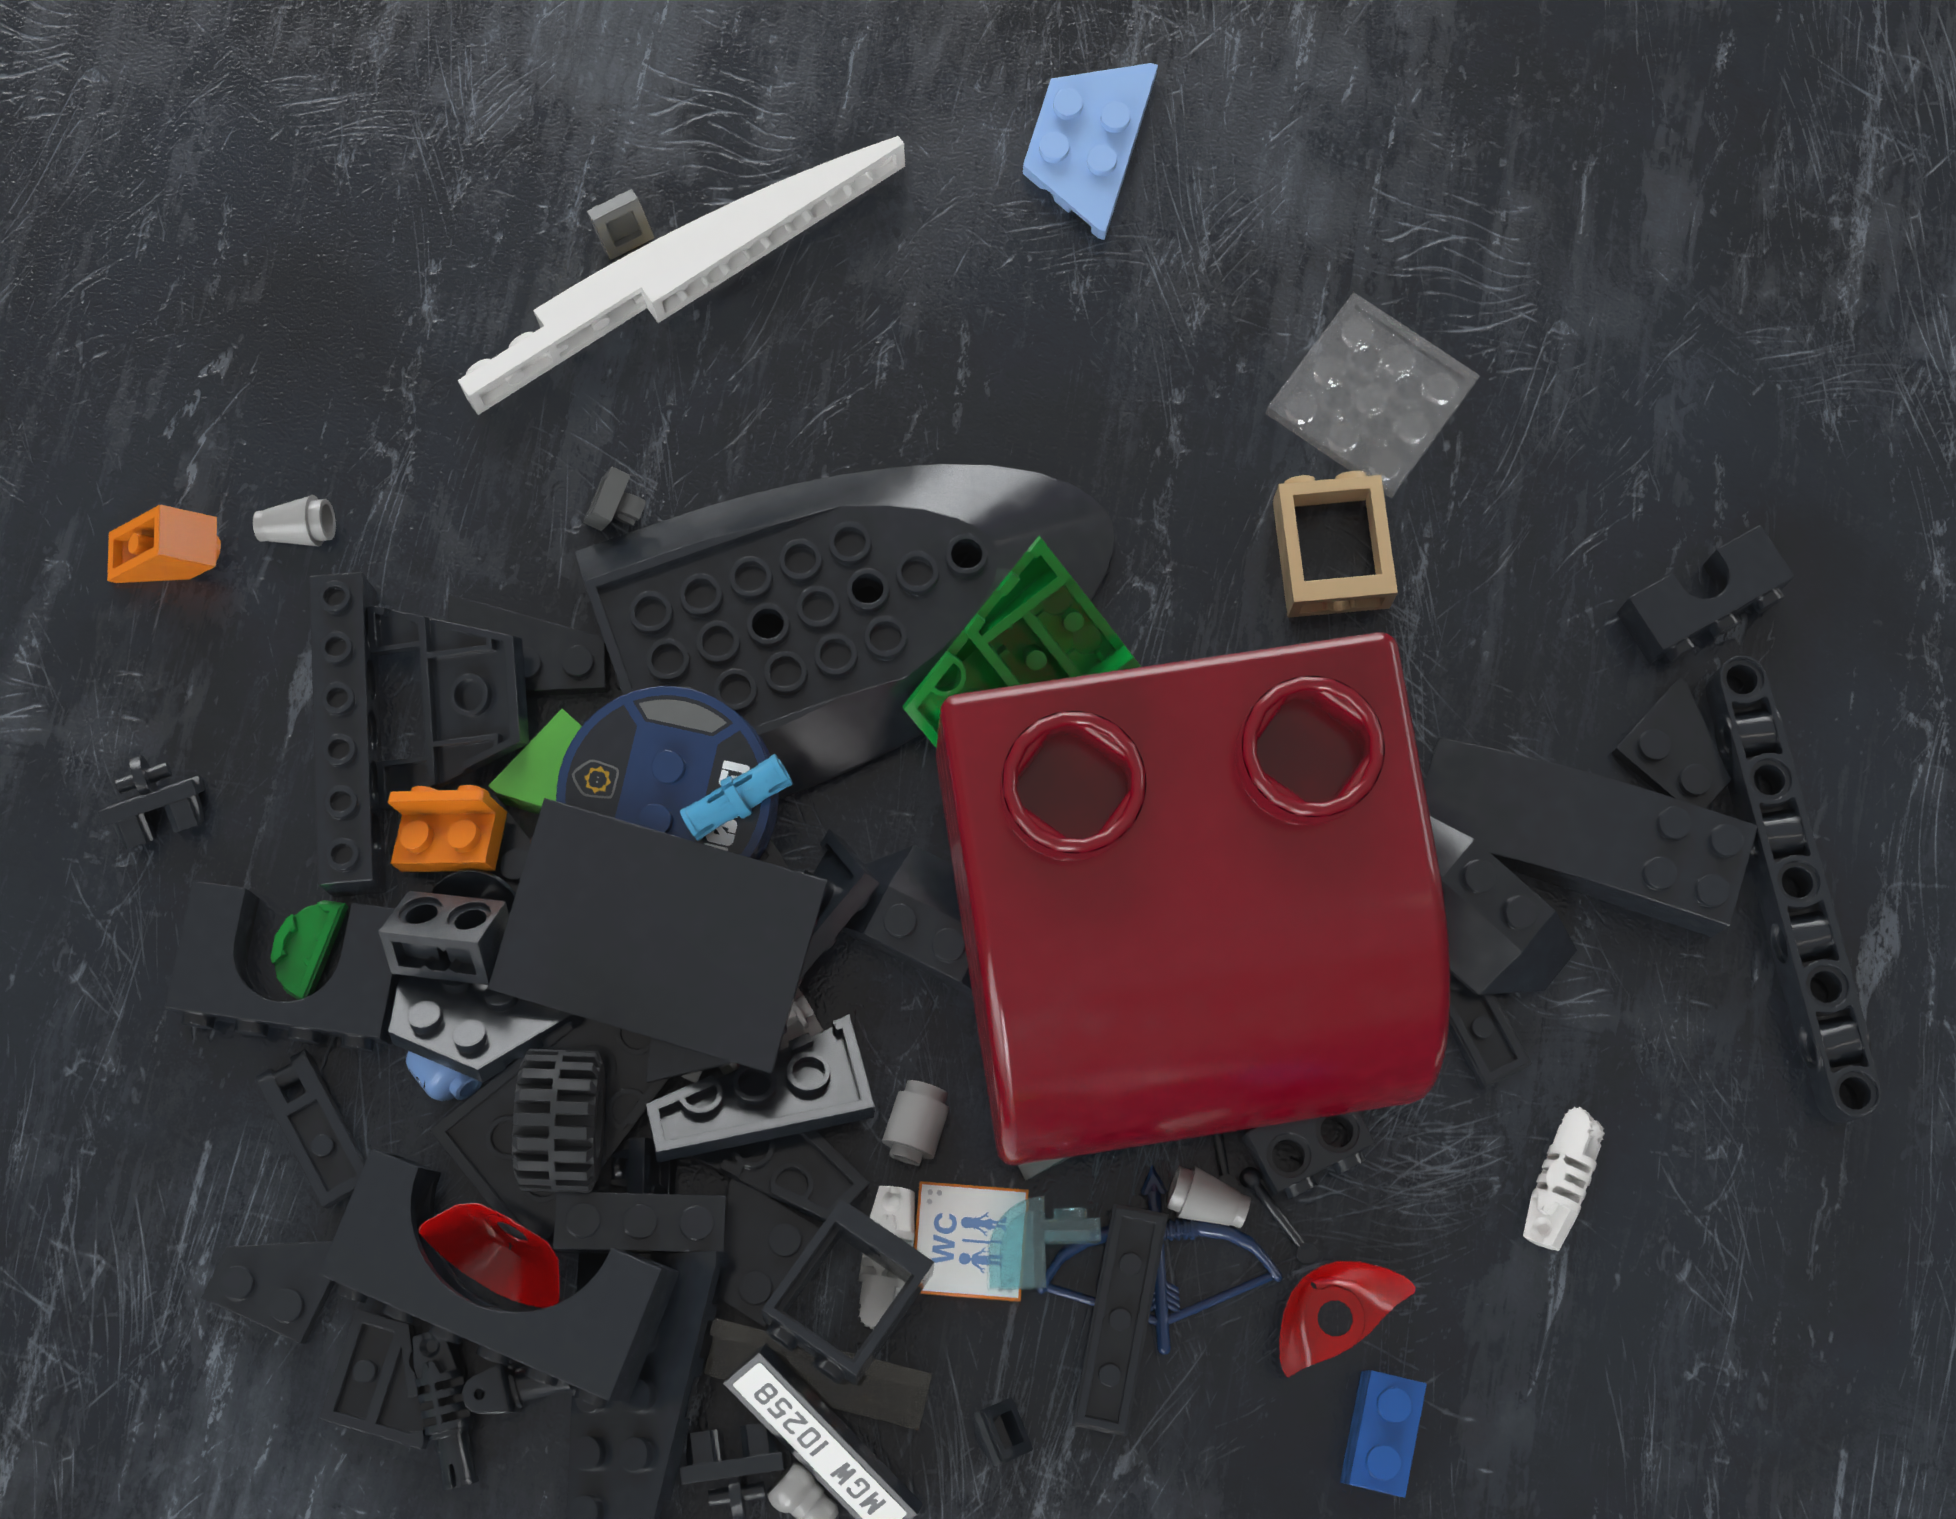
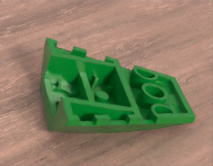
(1025, 633)

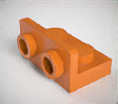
(447, 829)

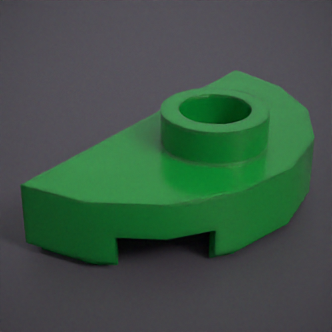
(305, 945)

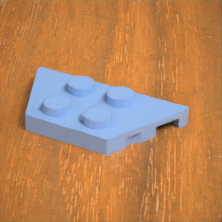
(1088, 139)

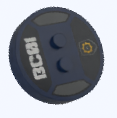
(661, 753)

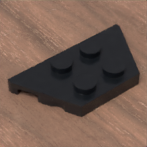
(469, 1024)

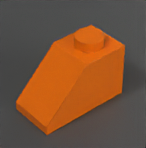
(163, 546)

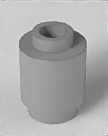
(916, 1122)

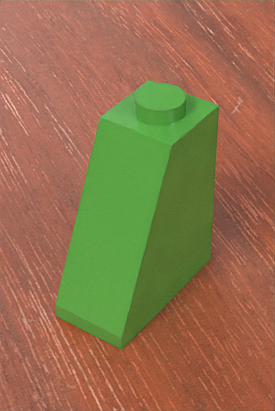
(537, 767)

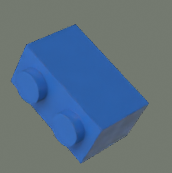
(1383, 1433)

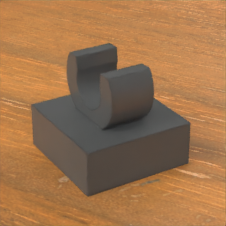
(620, 224)
(612, 502)

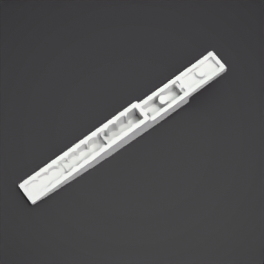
(679, 267)

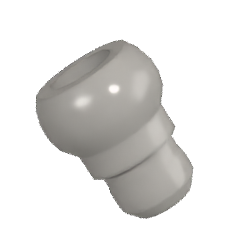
(801, 1495)

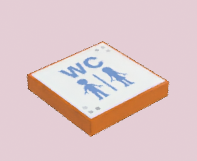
(955, 1234)

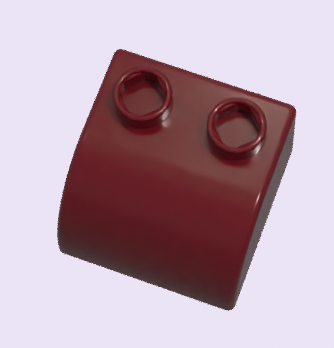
(1196, 896)

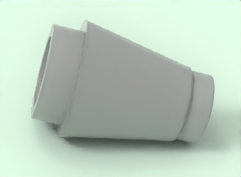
(297, 522)
(1206, 1199)

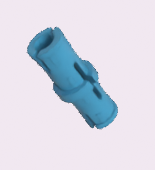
(736, 797)

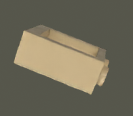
(1334, 594)

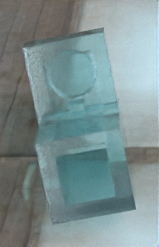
(1020, 1239)

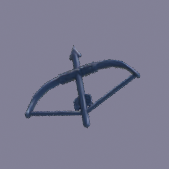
(1166, 1294)

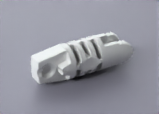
(1563, 1180)
(896, 1212)

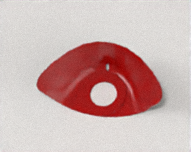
(480, 1249)
(1361, 1286)

